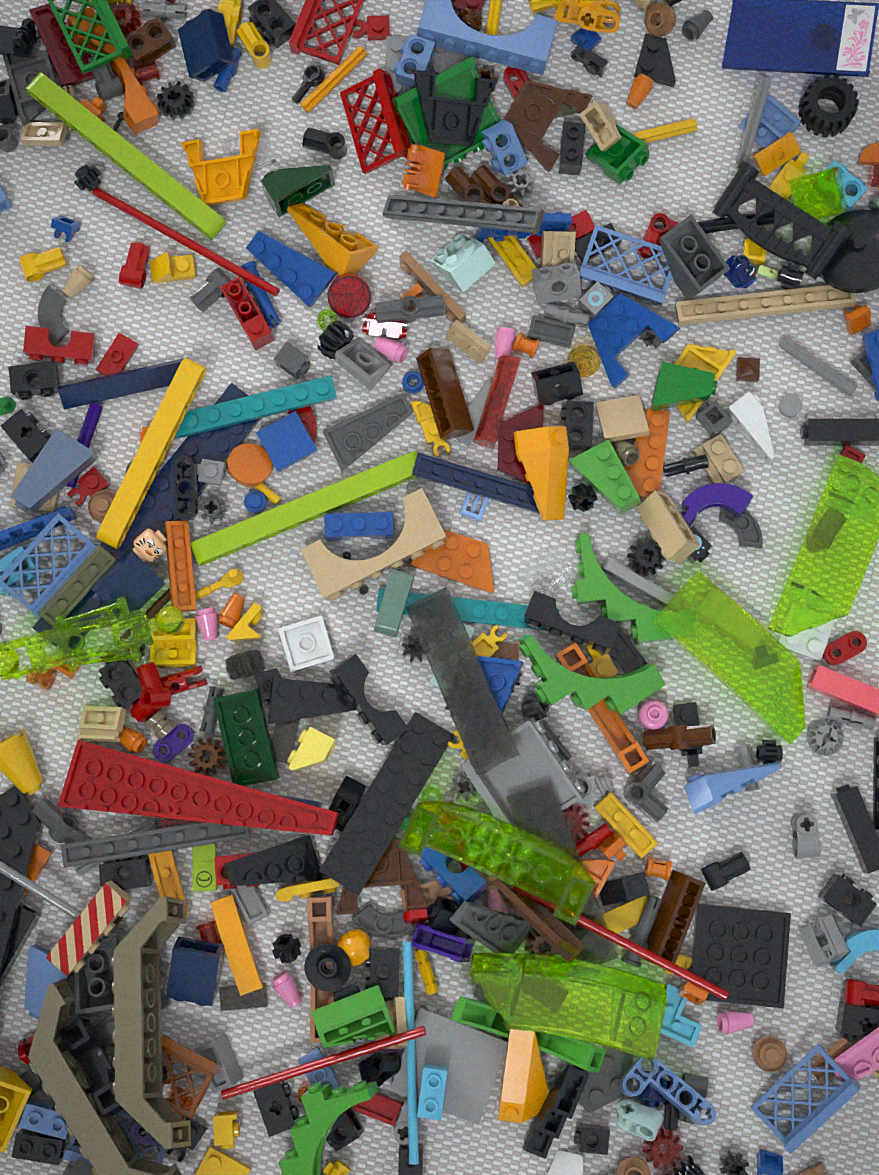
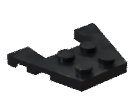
(451, 119)

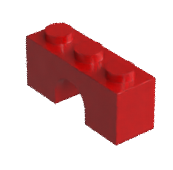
(79, 349)

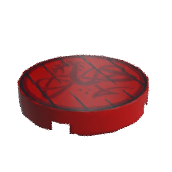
(349, 295)

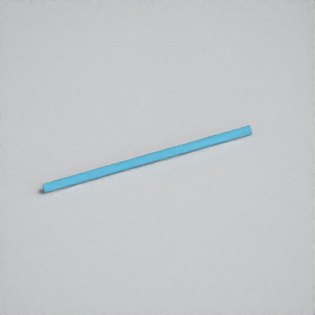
(410, 1055)

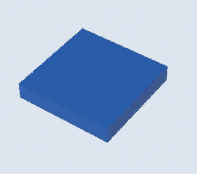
(286, 441)

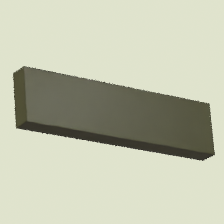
(77, 585)

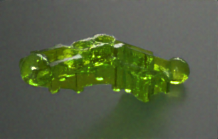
(168, 621)

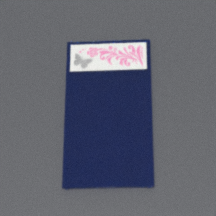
(801, 37)

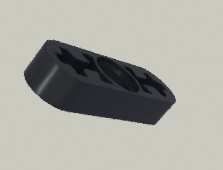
(178, 470)

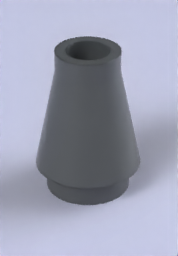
(696, 25)

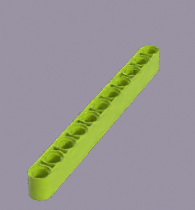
(125, 156)
(304, 509)

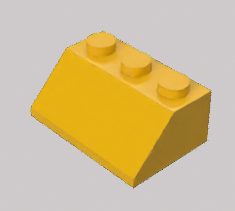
(13, 1098)

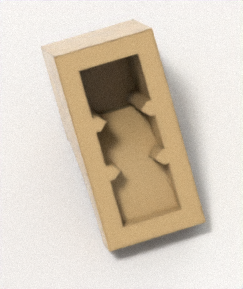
(601, 124)

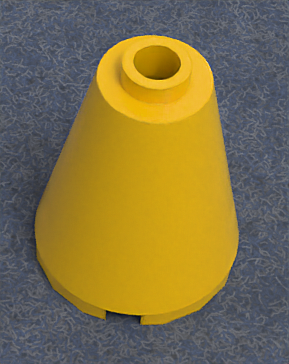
(19, 763)

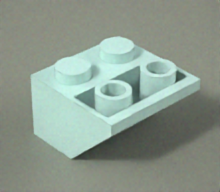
(463, 261)

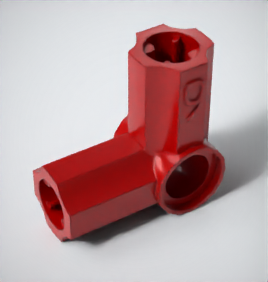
(652, 234)
(152, 695)

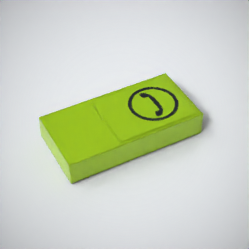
(204, 868)

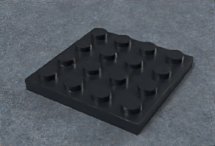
(742, 953)

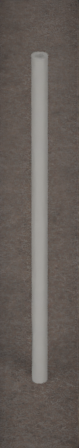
(53, 900)

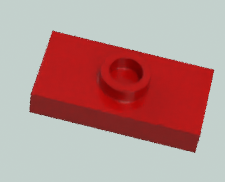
(117, 355)

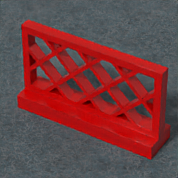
(305, 23)
(396, 129)

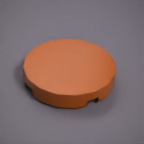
(249, 464)

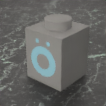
(595, 299)

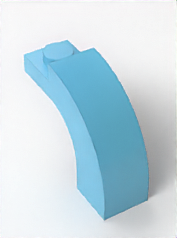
(857, 943)

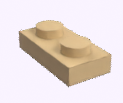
(44, 134)
(468, 341)

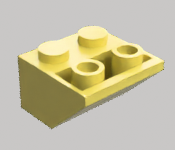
(313, 750)

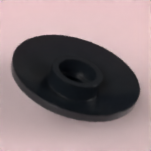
(320, 975)

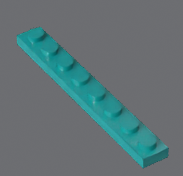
(257, 406)
(479, 611)

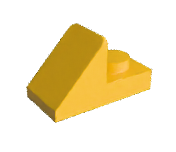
(172, 268)
(242, 629)

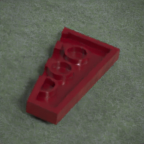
(58, 47)

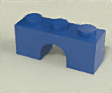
(346, 526)
(464, 886)

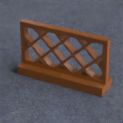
(191, 1059)

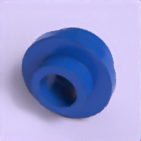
(412, 376)

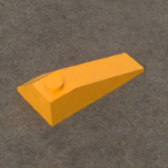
(336, 246)

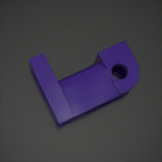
(442, 943)

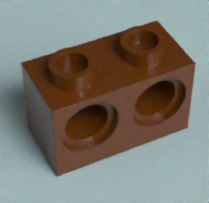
(152, 47)

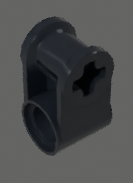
(379, 1067)

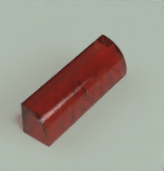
(497, 401)

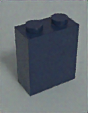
(206, 45)
(127, 579)
(194, 971)

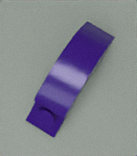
(716, 495)

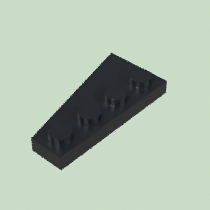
(304, 699)
(279, 864)

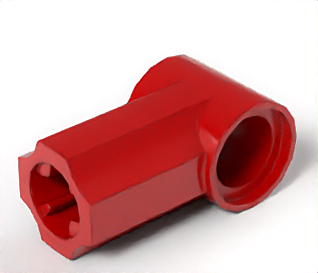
(133, 272)
(861, 993)

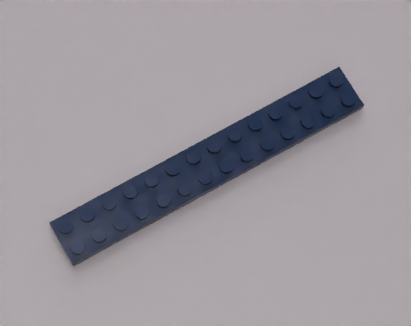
(160, 499)

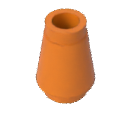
(639, 90)
(232, 611)
(132, 740)

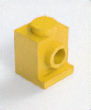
(226, 1128)

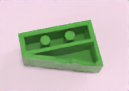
(607, 476)
(353, 1018)

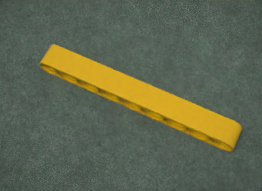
(151, 453)

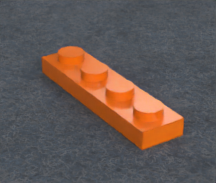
(180, 565)

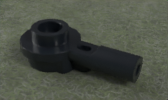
(312, 77)

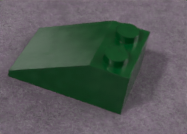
(295, 186)

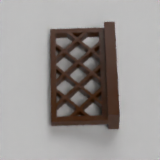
(543, 922)

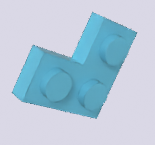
(674, 1023)

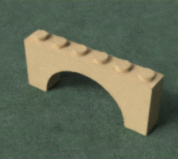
(420, 532)

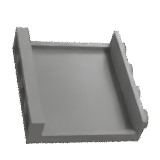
(535, 766)
(470, 1058)

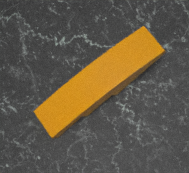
(236, 944)

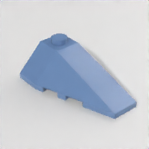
(714, 786)

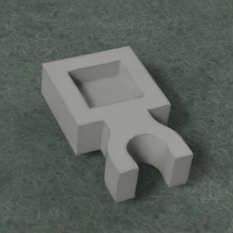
(209, 472)

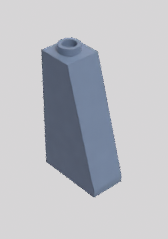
(52, 470)

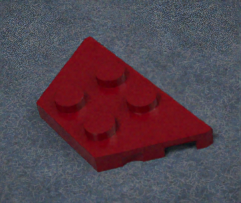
(507, 458)

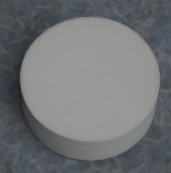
(790, 406)

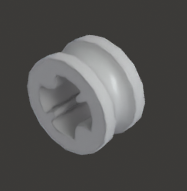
(603, 783)

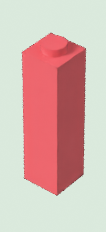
(845, 689)

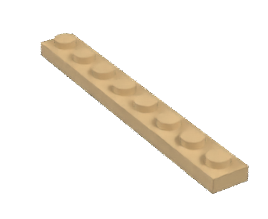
(762, 304)

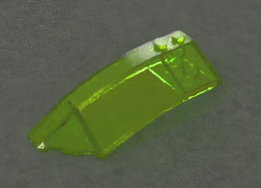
(832, 552)
(737, 653)
(573, 999)

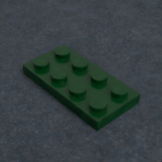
(246, 737)

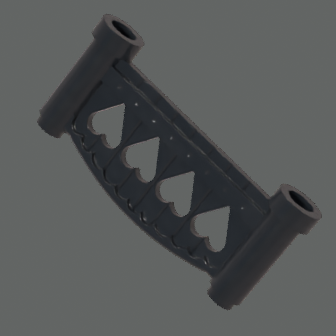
(745, 188)

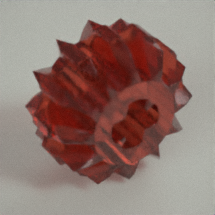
(129, 15)
(578, 818)
(663, 1158)

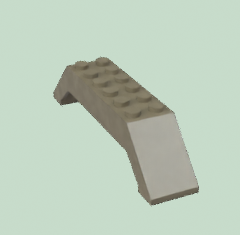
(138, 1024)
(71, 1090)

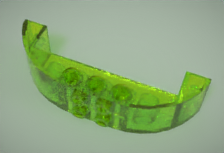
(502, 853)

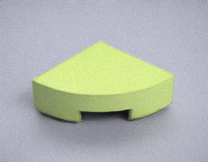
(767, 272)

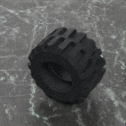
(836, 91)

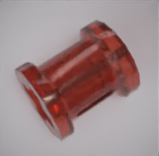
(147, 72)
(208, 932)

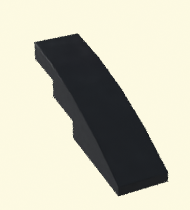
(555, 1110)

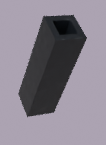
(840, 432)
(858, 826)
(24, 925)

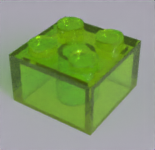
(819, 193)

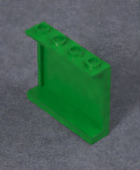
(452, 84)

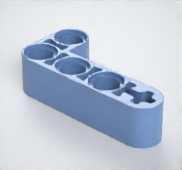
(672, 1093)

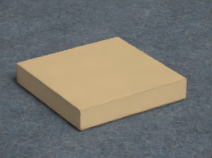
(622, 418)

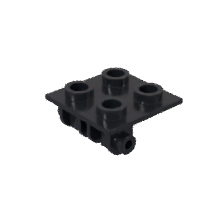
(19, 40)

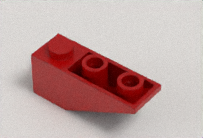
(247, 313)

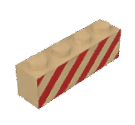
(89, 927)

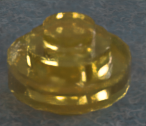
(586, 359)

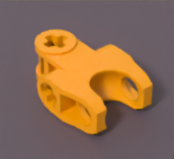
(589, 14)

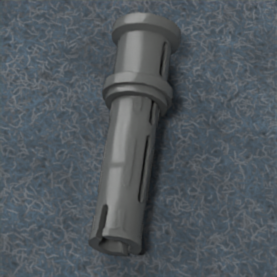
(643, 930)

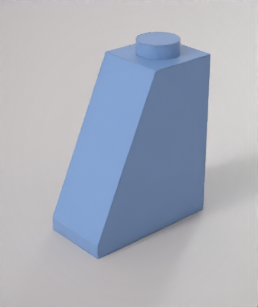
(39, 976)

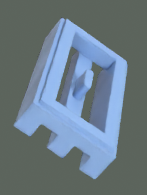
(471, 514)

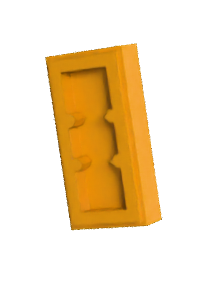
(777, 154)

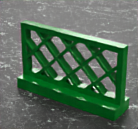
(111, 29)

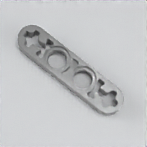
(637, 582)

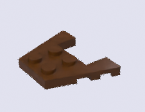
(535, 110)
(392, 870)

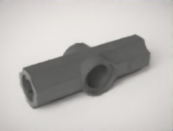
(424, 308)
(61, 826)

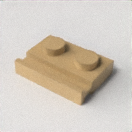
(557, 247)
(721, 460)
(101, 723)

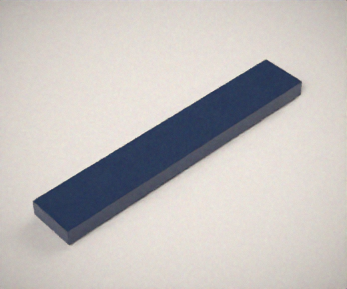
(118, 384)
(474, 482)

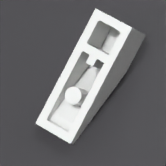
(751, 421)

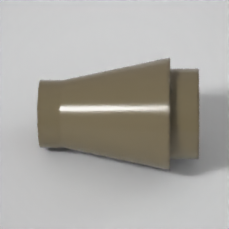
(626, 452)

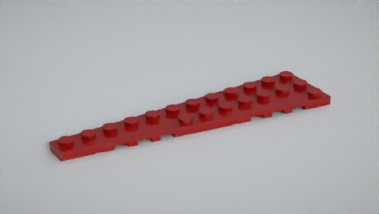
(139, 786)

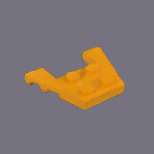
(223, 178)

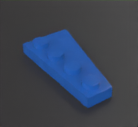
(551, 221)

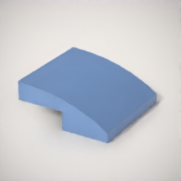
(774, 123)

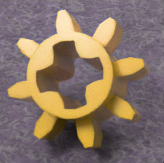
(336, 1168)

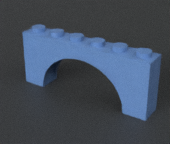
(522, 50)

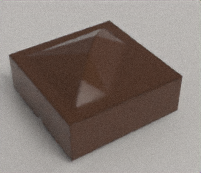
(747, 369)

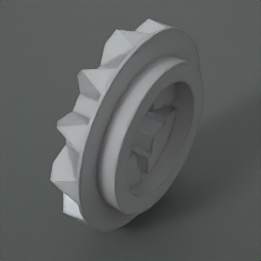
(815, 740)

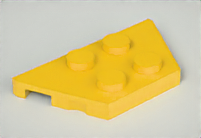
(704, 359)

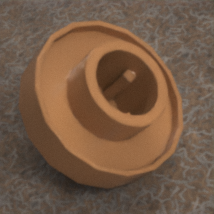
(660, 19)
(99, 504)
(769, 1053)
(632, 1166)

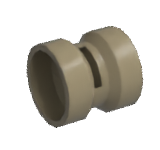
(160, 723)

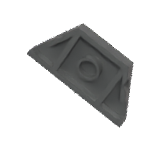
(21, 73)
(604, 1086)

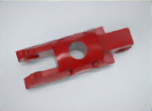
(182, 679)

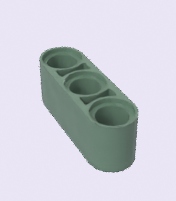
(393, 603)

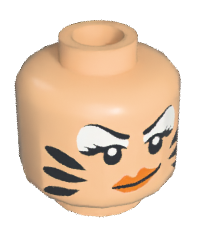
(150, 545)

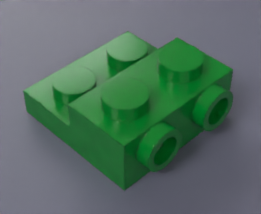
(621, 158)

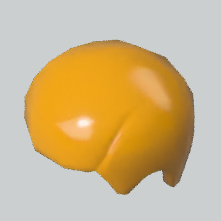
(356, 945)

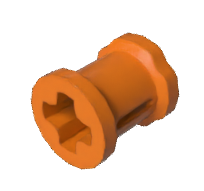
(526, 345)
(658, 868)

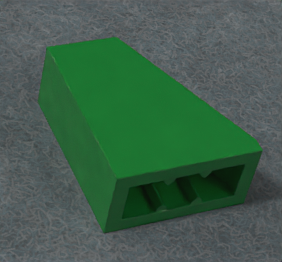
(681, 386)

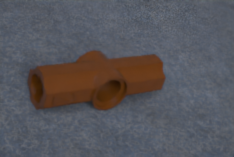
(491, 185)
(464, 186)
(679, 737)

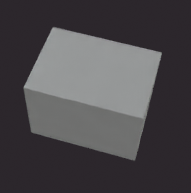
(363, 362)

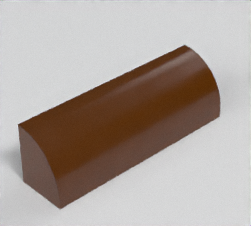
(444, 393)
(674, 915)

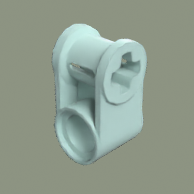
(640, 1121)

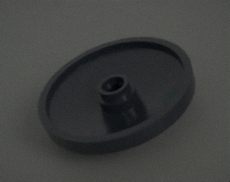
(857, 260)

